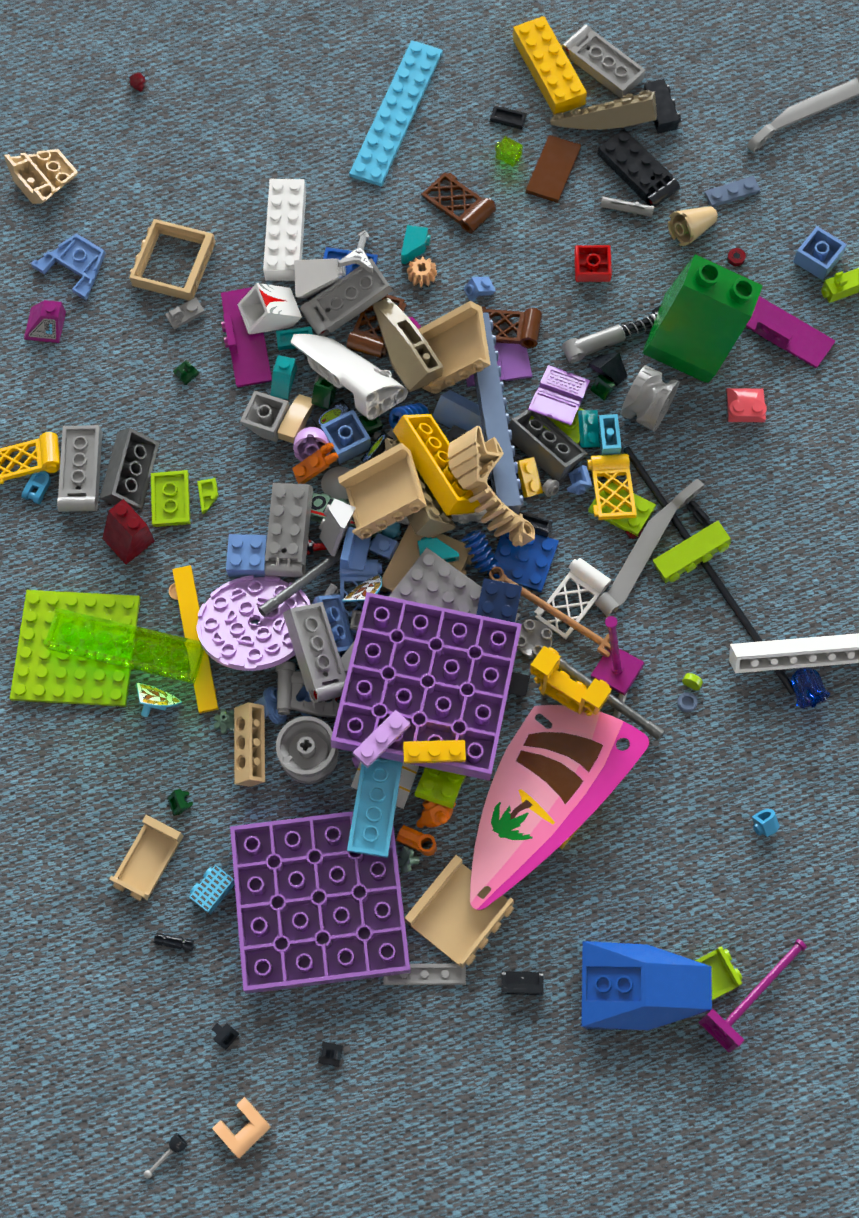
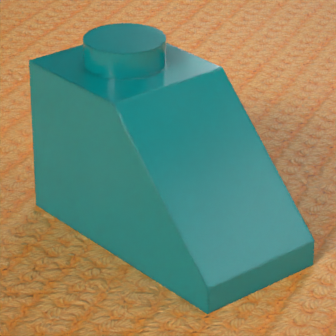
(414, 243)
(283, 377)
(439, 548)

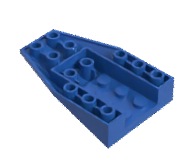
(640, 987)

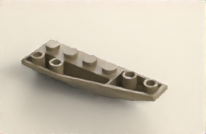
(613, 114)
(406, 347)
(430, 519)

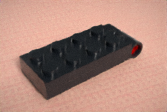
(638, 168)

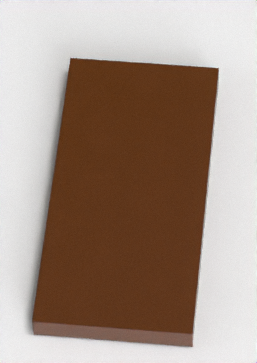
(553, 168)

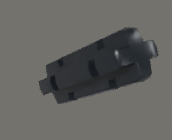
(699, 514)
(173, 942)

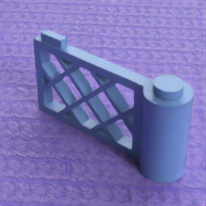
(371, 569)

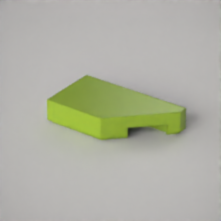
(207, 493)

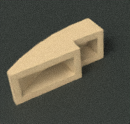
(295, 418)

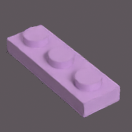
(381, 738)

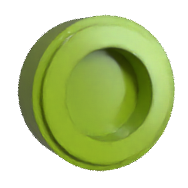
(692, 681)

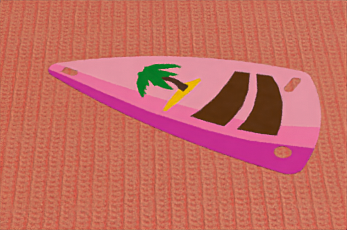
(546, 792)

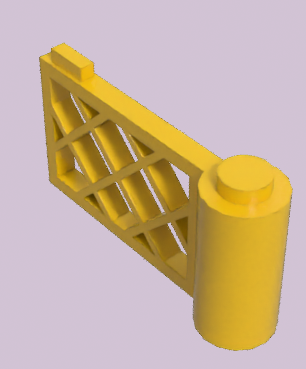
(47, 457)
(611, 467)

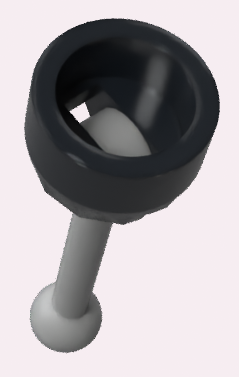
(176, 1144)

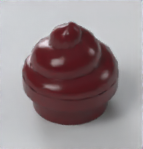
(137, 81)

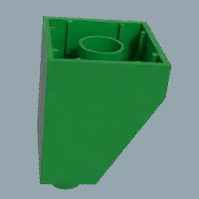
(701, 318)

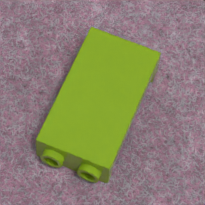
(723, 973)

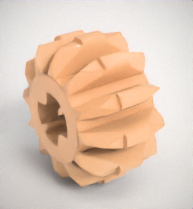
(421, 271)

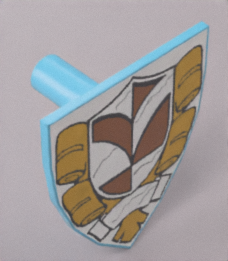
(371, 585)
(154, 698)

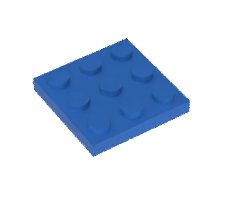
(528, 563)

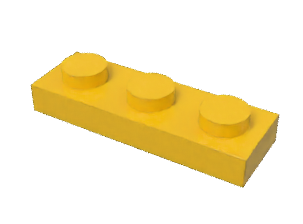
(434, 751)

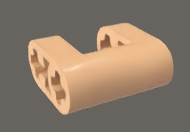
(248, 1135)

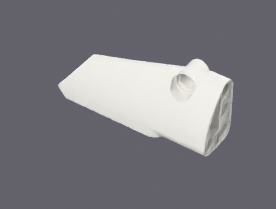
(372, 388)

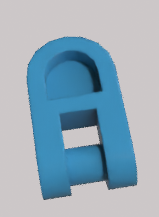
(40, 481)

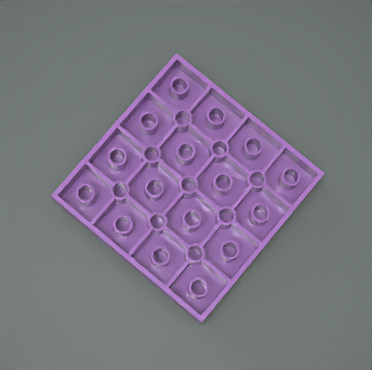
(437, 670)
(313, 907)

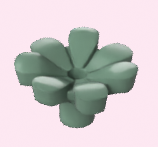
(224, 721)
(407, 859)

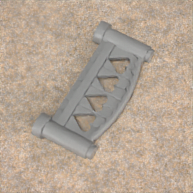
(289, 686)

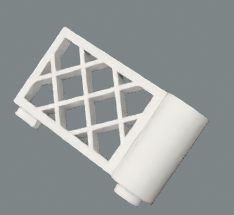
(589, 579)

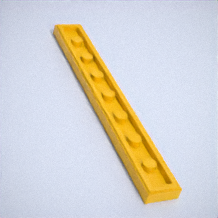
(189, 611)

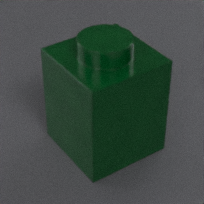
(323, 393)

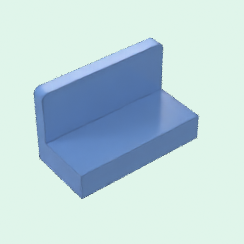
(354, 552)

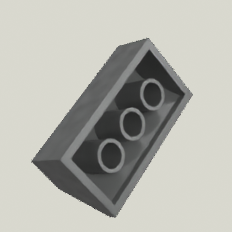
(551, 448)
(129, 468)

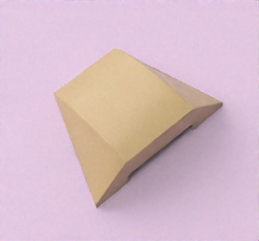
(40, 173)

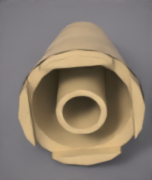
(691, 223)

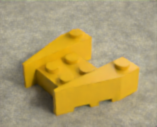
(565, 690)

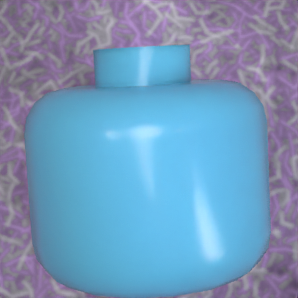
(392, 531)

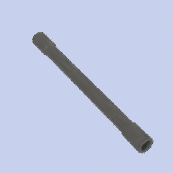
(273, 603)
(648, 726)

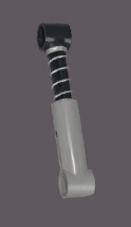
(577, 349)

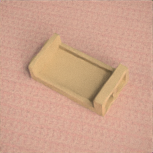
(147, 859)

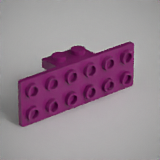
(789, 333)
(247, 350)

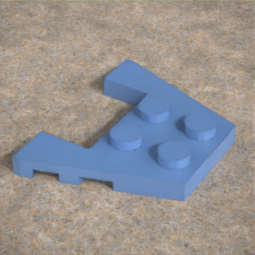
(78, 256)

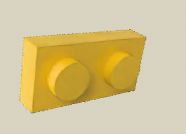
(529, 477)

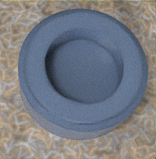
(687, 702)

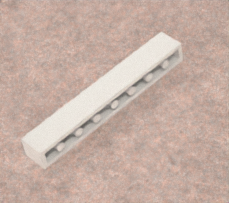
(794, 653)

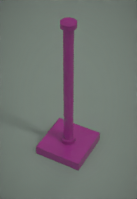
(620, 667)
(721, 1029)

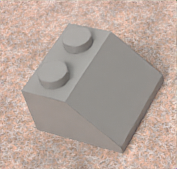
(265, 415)
(335, 525)

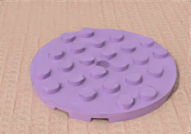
(227, 629)

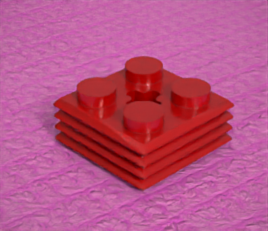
(597, 272)

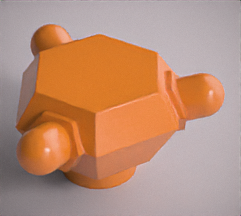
(434, 815)

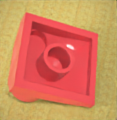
(746, 405)

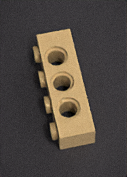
(249, 744)

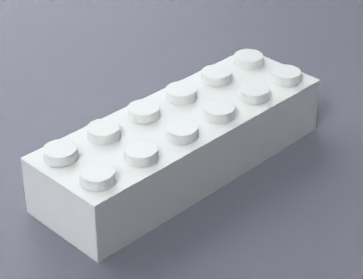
(284, 228)

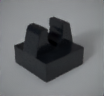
(225, 1035)
(330, 1054)

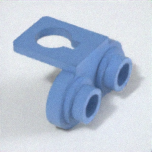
(269, 701)

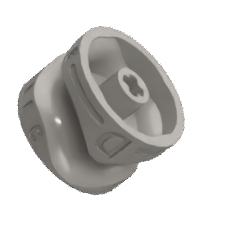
(649, 398)
(310, 735)

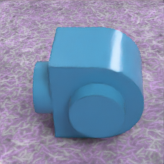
(765, 822)

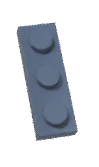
(732, 191)

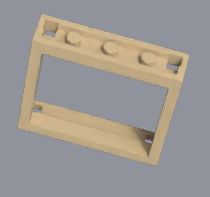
(147, 246)

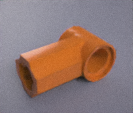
(415, 840)

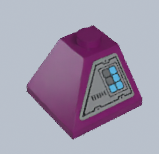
(45, 322)

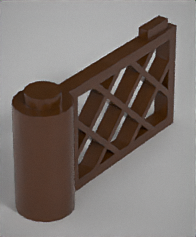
(474, 215)
(527, 330)
(368, 341)

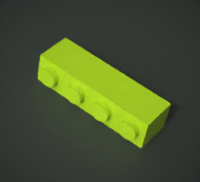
(691, 552)

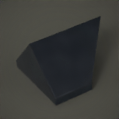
(610, 367)

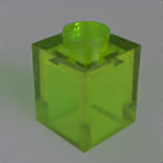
(508, 151)

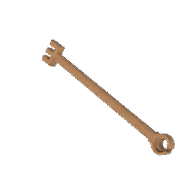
(604, 643)

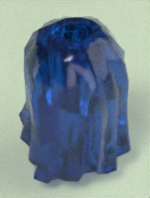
(808, 687)

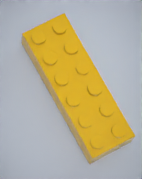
(549, 65)
(430, 456)

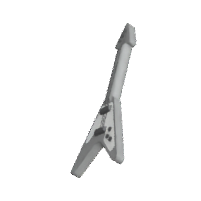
(358, 256)

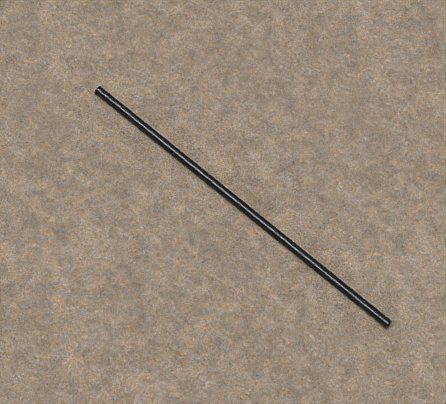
(707, 567)

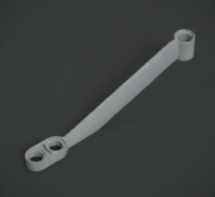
(806, 109)
(643, 549)

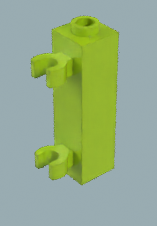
(841, 285)

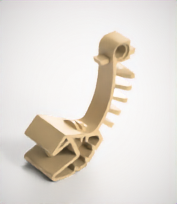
(471, 464)

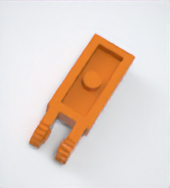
(314, 464)

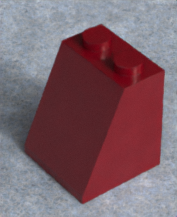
(126, 532)

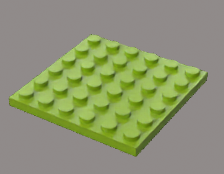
(62, 677)

